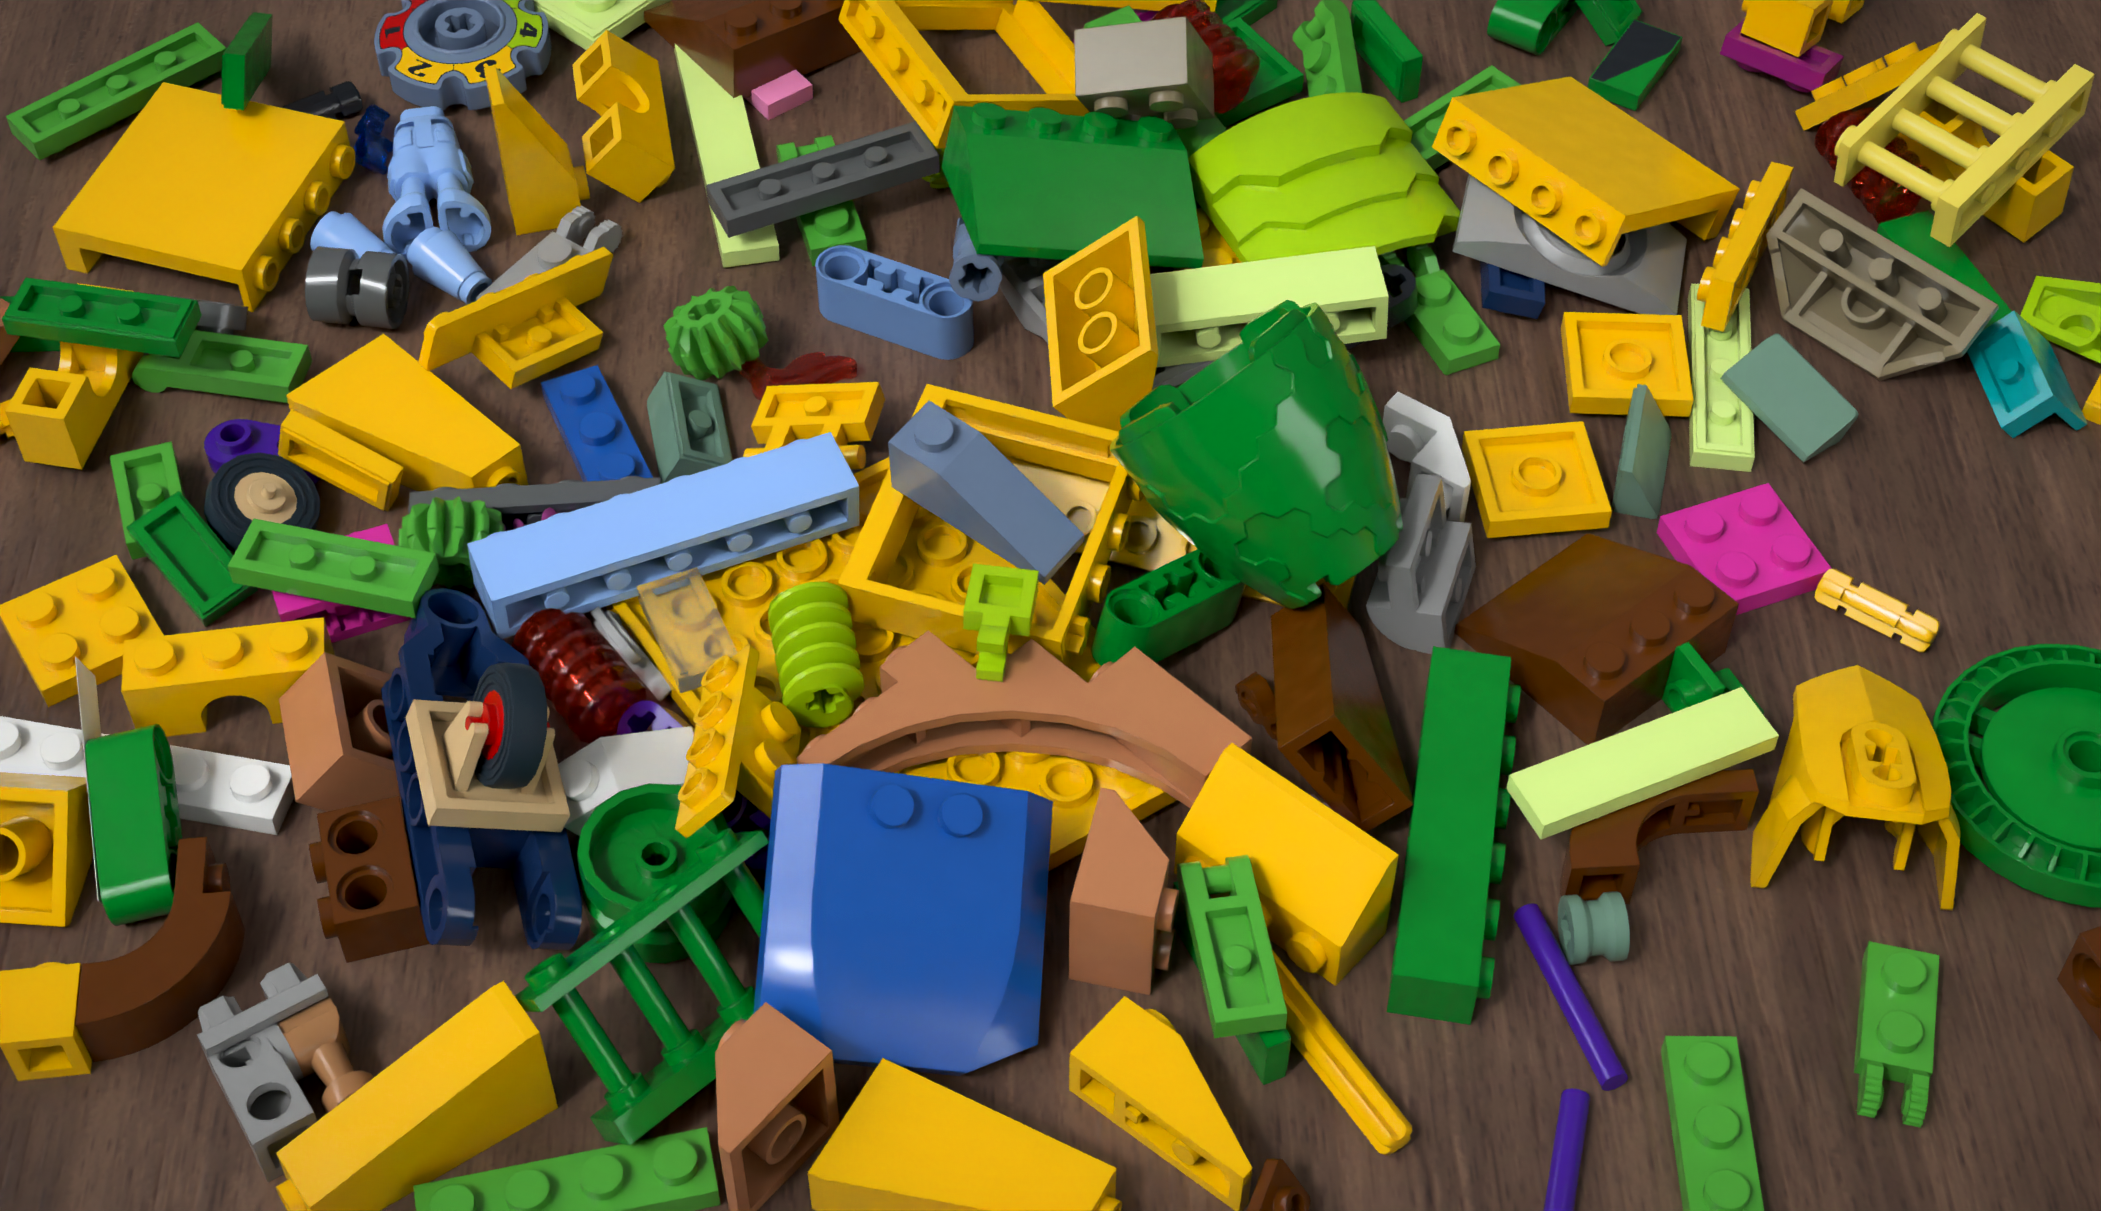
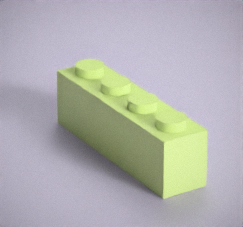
(1208, 307)

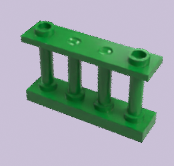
(688, 1065)

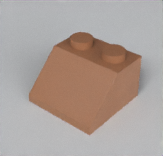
(338, 735)
(1121, 903)
(771, 1104)

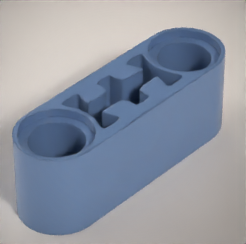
(893, 302)

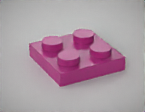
(1746, 547)

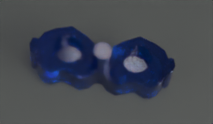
(370, 142)

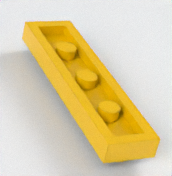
(1742, 250)

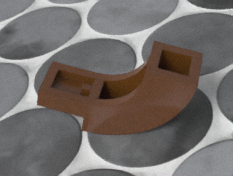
(1605, 850)
(164, 982)

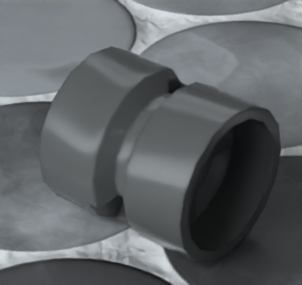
(349, 286)

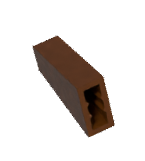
(1334, 713)

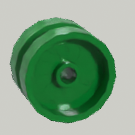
(632, 852)

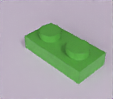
(142, 482)

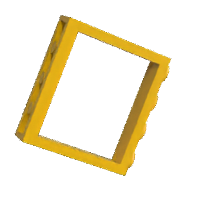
(922, 82)
(1022, 436)

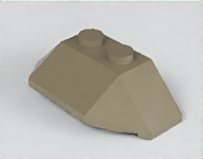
(1868, 293)

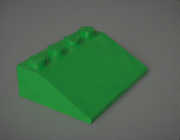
(1063, 181)

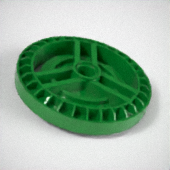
(2037, 763)

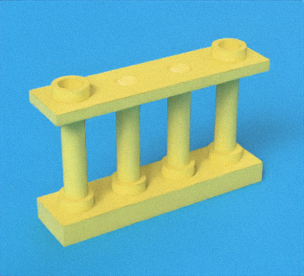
(1988, 169)

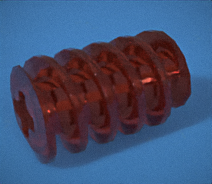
(1232, 62)
(1877, 193)
(578, 672)

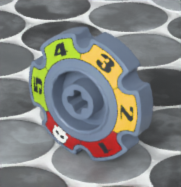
(442, 46)

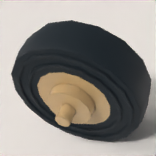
(261, 489)

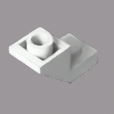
(1431, 447)

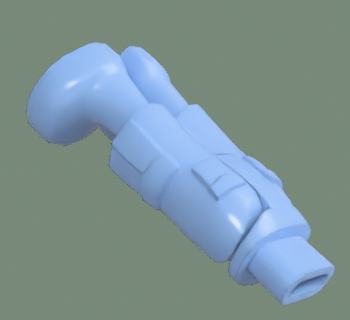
(430, 166)

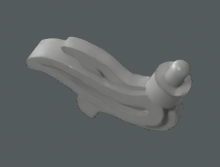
(611, 627)

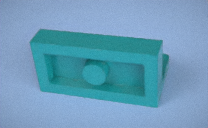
(2022, 376)

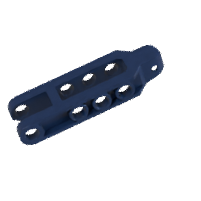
(446, 656)

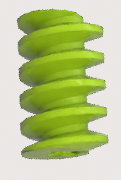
(815, 653)

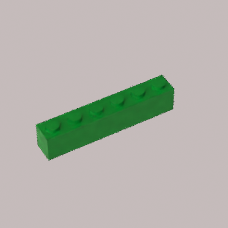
(1451, 836)

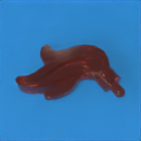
(805, 369)

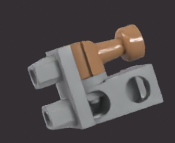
(269, 1049)

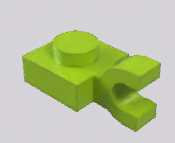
(997, 605)

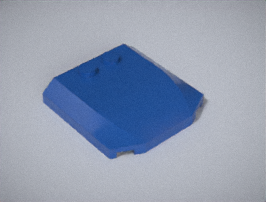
(905, 916)

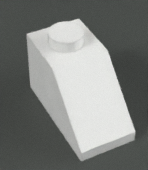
(621, 764)

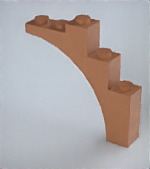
(1123, 719)

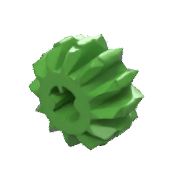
(716, 333)
(446, 530)

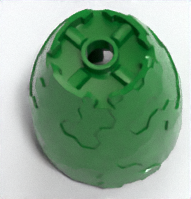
(1271, 458)

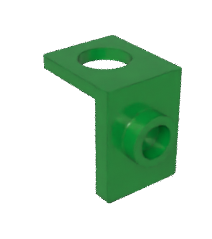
(1694, 682)

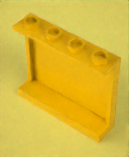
(1580, 164)
(209, 190)

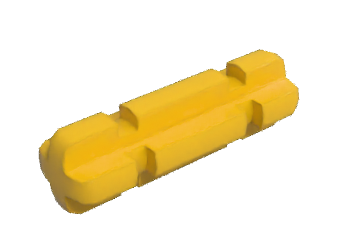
(1877, 610)

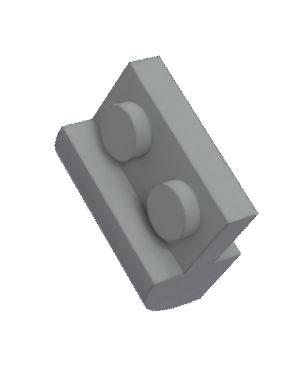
(1424, 573)

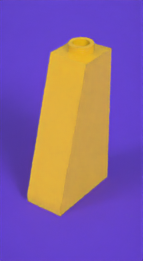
(410, 418)
(424, 1112)
(936, 1150)

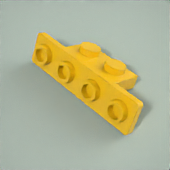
(526, 325)
(735, 743)

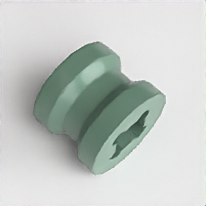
(1593, 927)

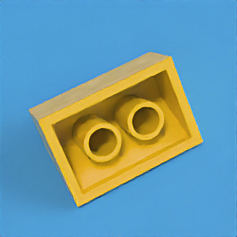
(1102, 328)
(43, 847)
(1315, 872)

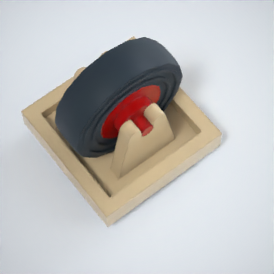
(490, 757)

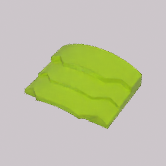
(1320, 181)

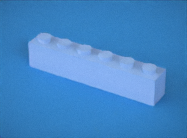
(656, 532)

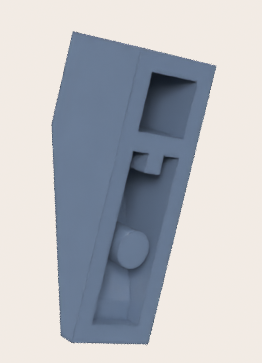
(979, 492)

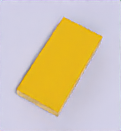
(339, 460)

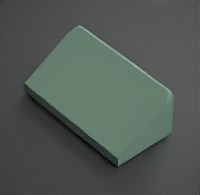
(1791, 397)
(687, 426)
(1642, 458)

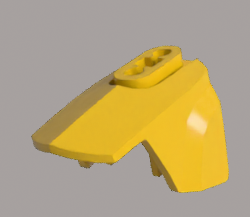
(1863, 754)

